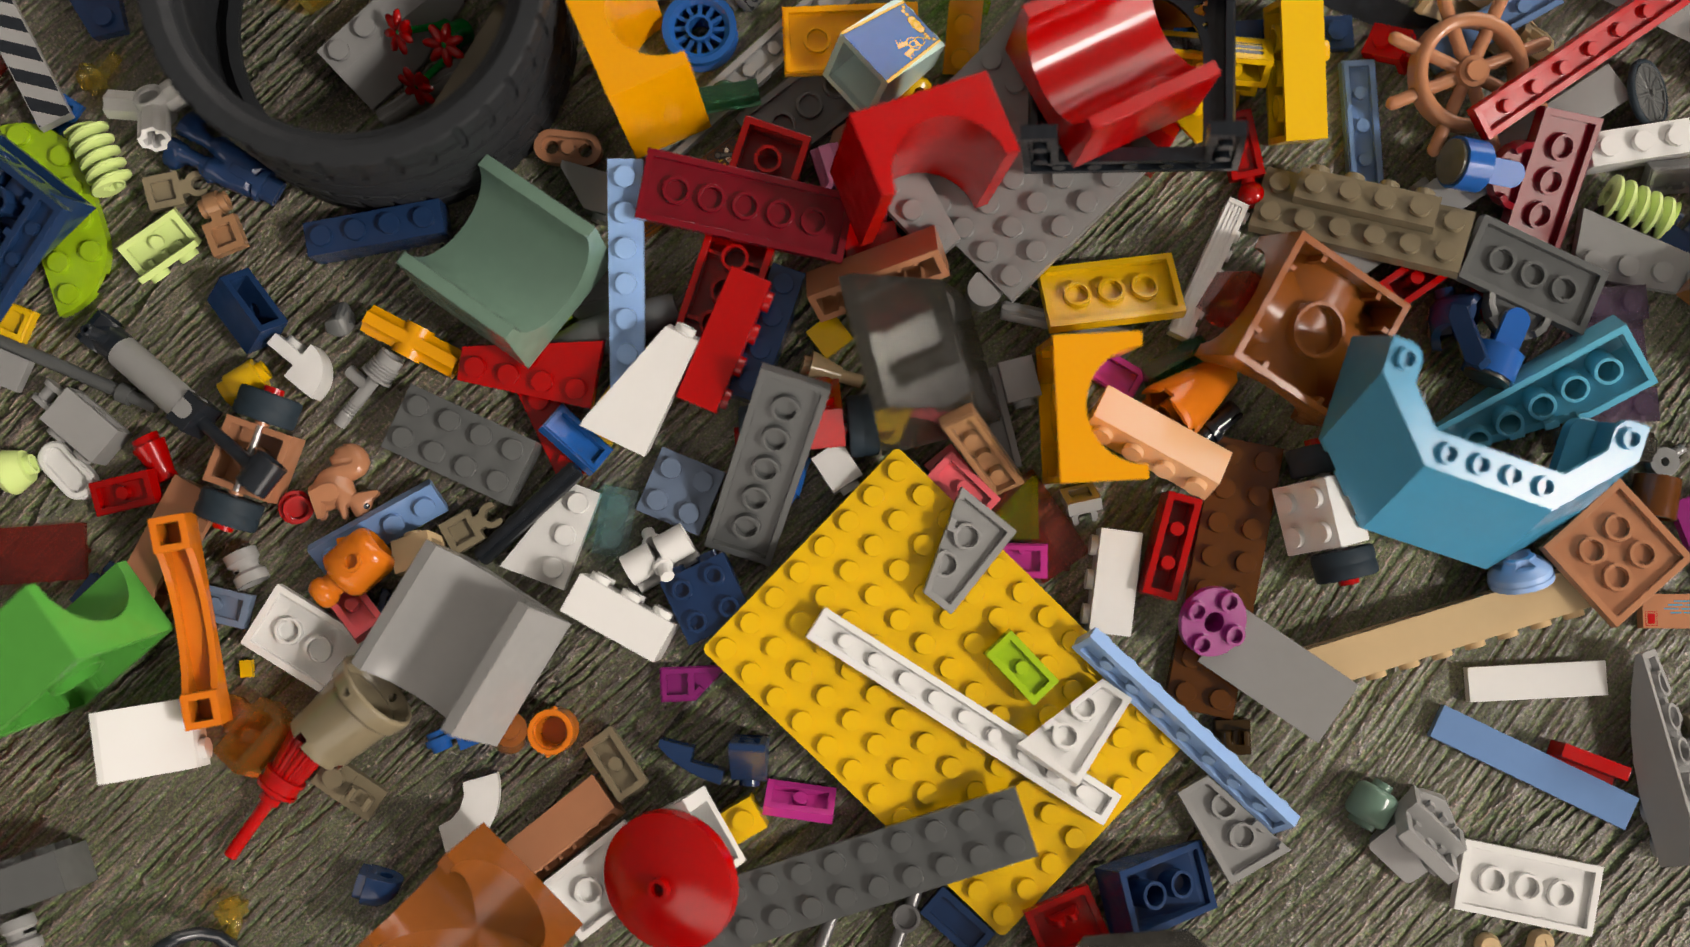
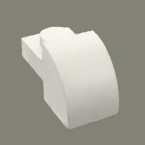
(310, 367)

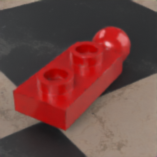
(1250, 166)

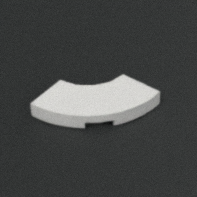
(478, 805)

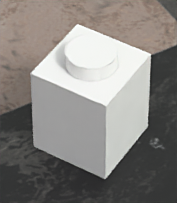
(838, 469)

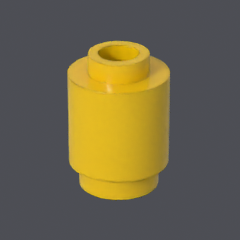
(247, 373)

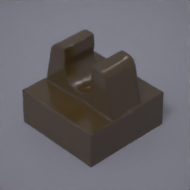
(1234, 734)

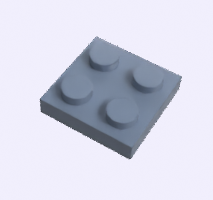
(681, 491)

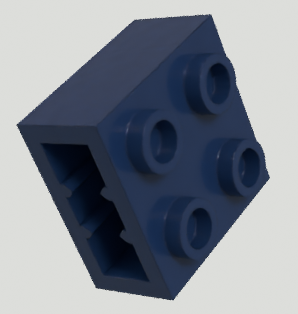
(704, 595)

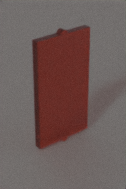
(1063, 541)
(44, 553)

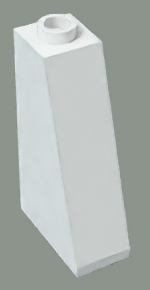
(643, 395)

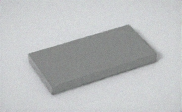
(1284, 678)

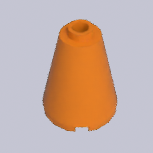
(1191, 394)

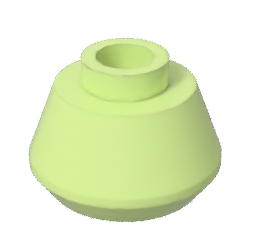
(17, 471)

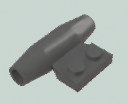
(594, 316)

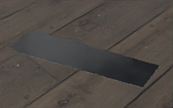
(1384, 12)

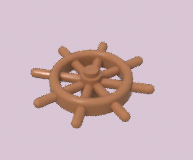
(1463, 73)

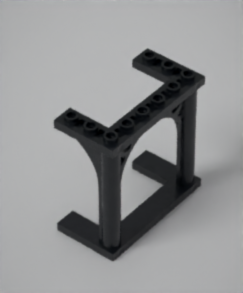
(1222, 134)

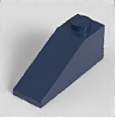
(749, 758)

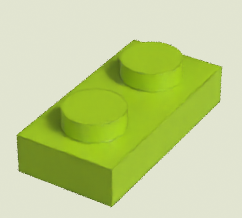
(1021, 667)

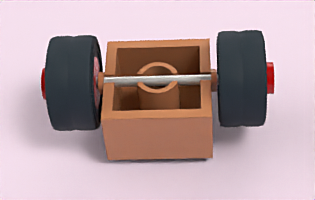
(229, 508)

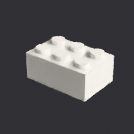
(621, 615)

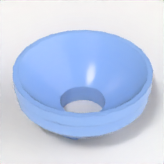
(1520, 574)

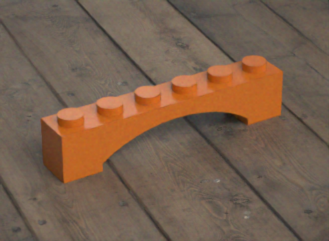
(203, 678)

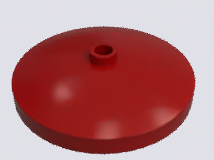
(671, 879)

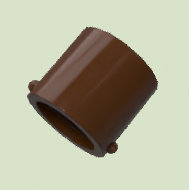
(1659, 494)

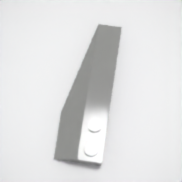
(1660, 761)

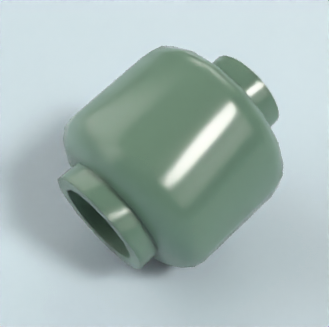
(1371, 804)

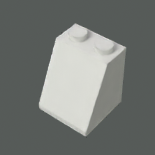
(145, 742)

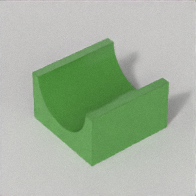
(69, 656)

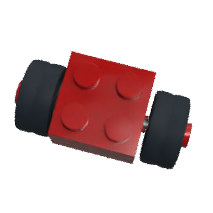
(832, 428)

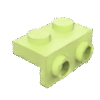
(160, 246)

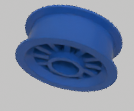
(714, 57)

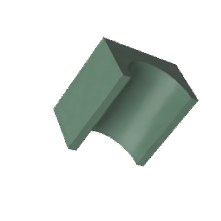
(513, 265)

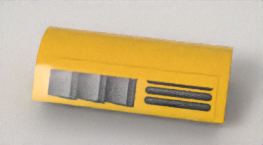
(1253, 58)

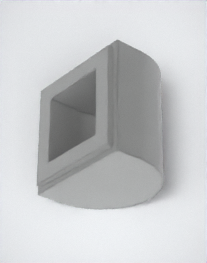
(982, 293)

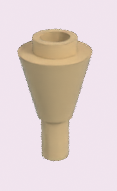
(820, 366)

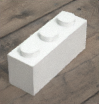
(1638, 144)
(1112, 581)

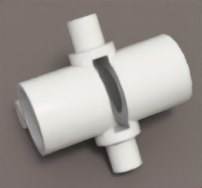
(657, 556)

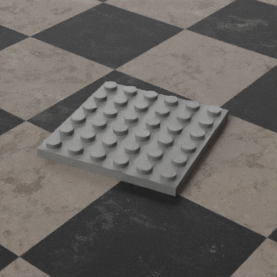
(1029, 215)

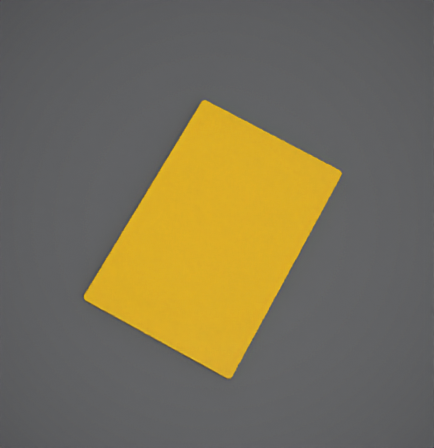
(890, 755)

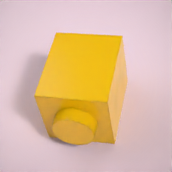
(744, 818)

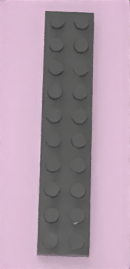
(879, 867)

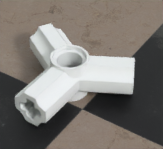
(153, 109)

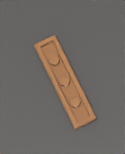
(981, 448)

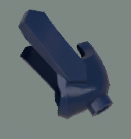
(1457, 317)

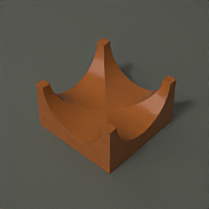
(1303, 322)
(478, 900)

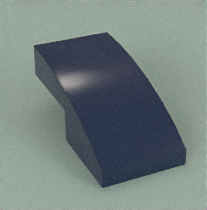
(683, 753)

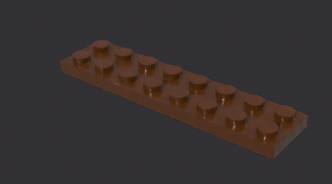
(1230, 555)

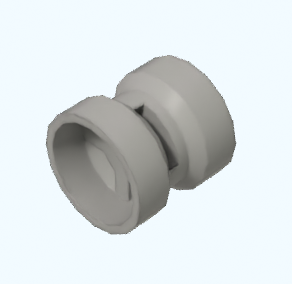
(246, 567)
(22, 932)

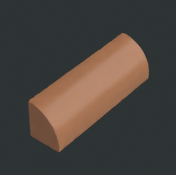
(908, 256)
(178, 498)
(566, 827)

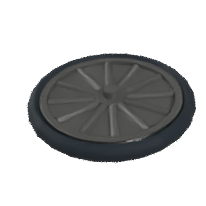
(1647, 92)

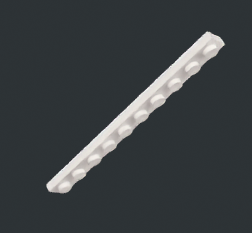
(953, 710)

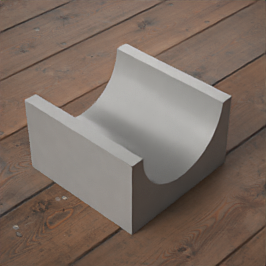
(462, 642)

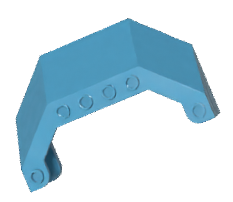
(1448, 490)

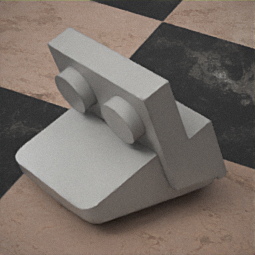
(1420, 838)

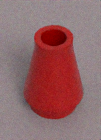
(154, 453)

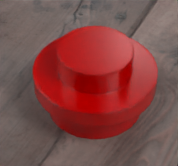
(295, 507)

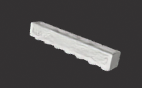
(1211, 261)

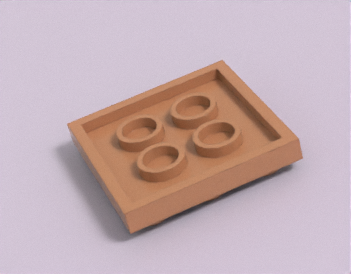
(1616, 553)

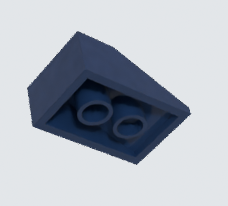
(1156, 888)

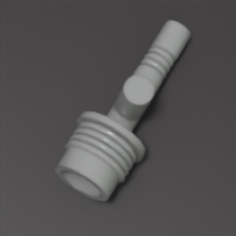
(380, 370)

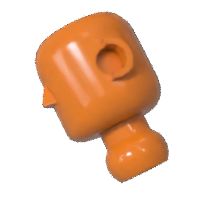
(352, 567)

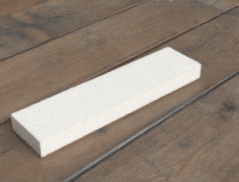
(1535, 681)

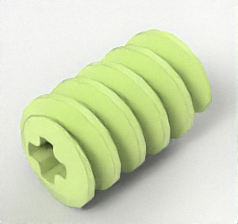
(98, 157)
(1639, 205)

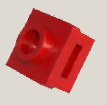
(1380, 49)

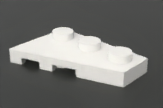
(1077, 733)

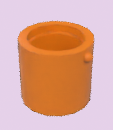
(553, 730)

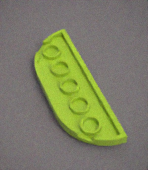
(86, 254)

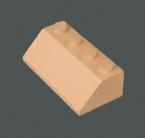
(1159, 441)

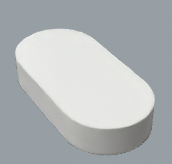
(66, 470)

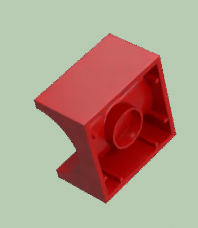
(1103, 72)
(940, 131)

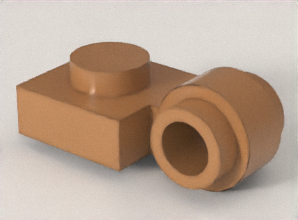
(225, 231)

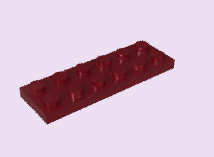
(742, 206)

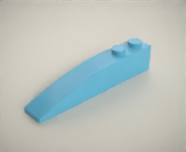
(1562, 383)

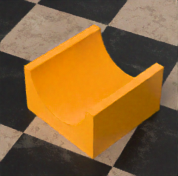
(649, 93)
(1066, 438)

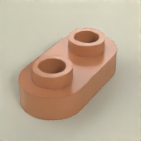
(569, 147)

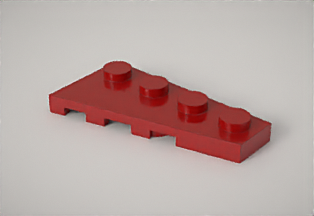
(560, 373)

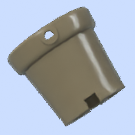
(350, 716)

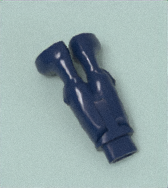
(228, 167)

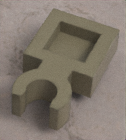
(168, 191)
(466, 529)

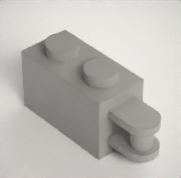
(81, 423)

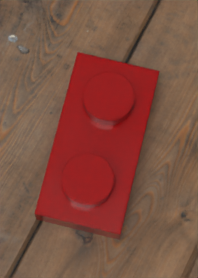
(125, 492)

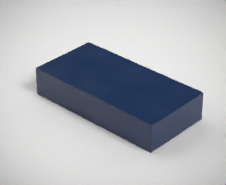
(956, 920)

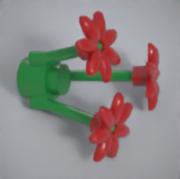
(448, 43)

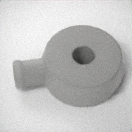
(1670, 460)

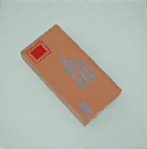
(1665, 612)

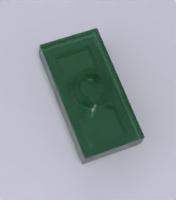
(730, 95)

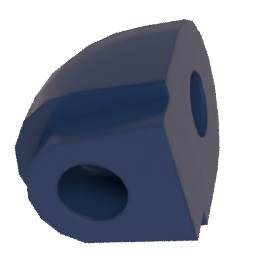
(376, 885)

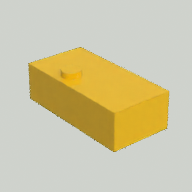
(1298, 77)

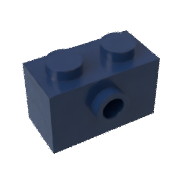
(246, 310)

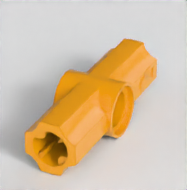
(411, 341)

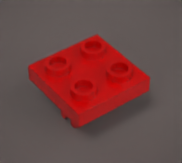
(1065, 918)

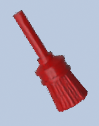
(279, 783)

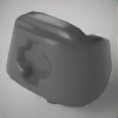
(341, 320)

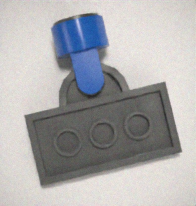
(1524, 292)

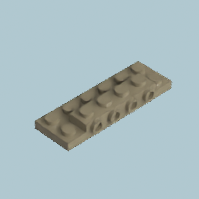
(1365, 218)

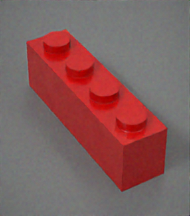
(724, 341)

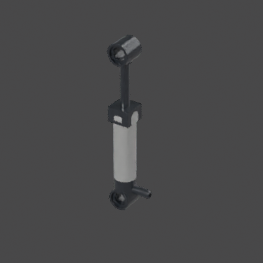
(183, 406)

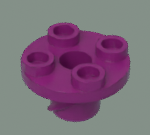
(1212, 621)

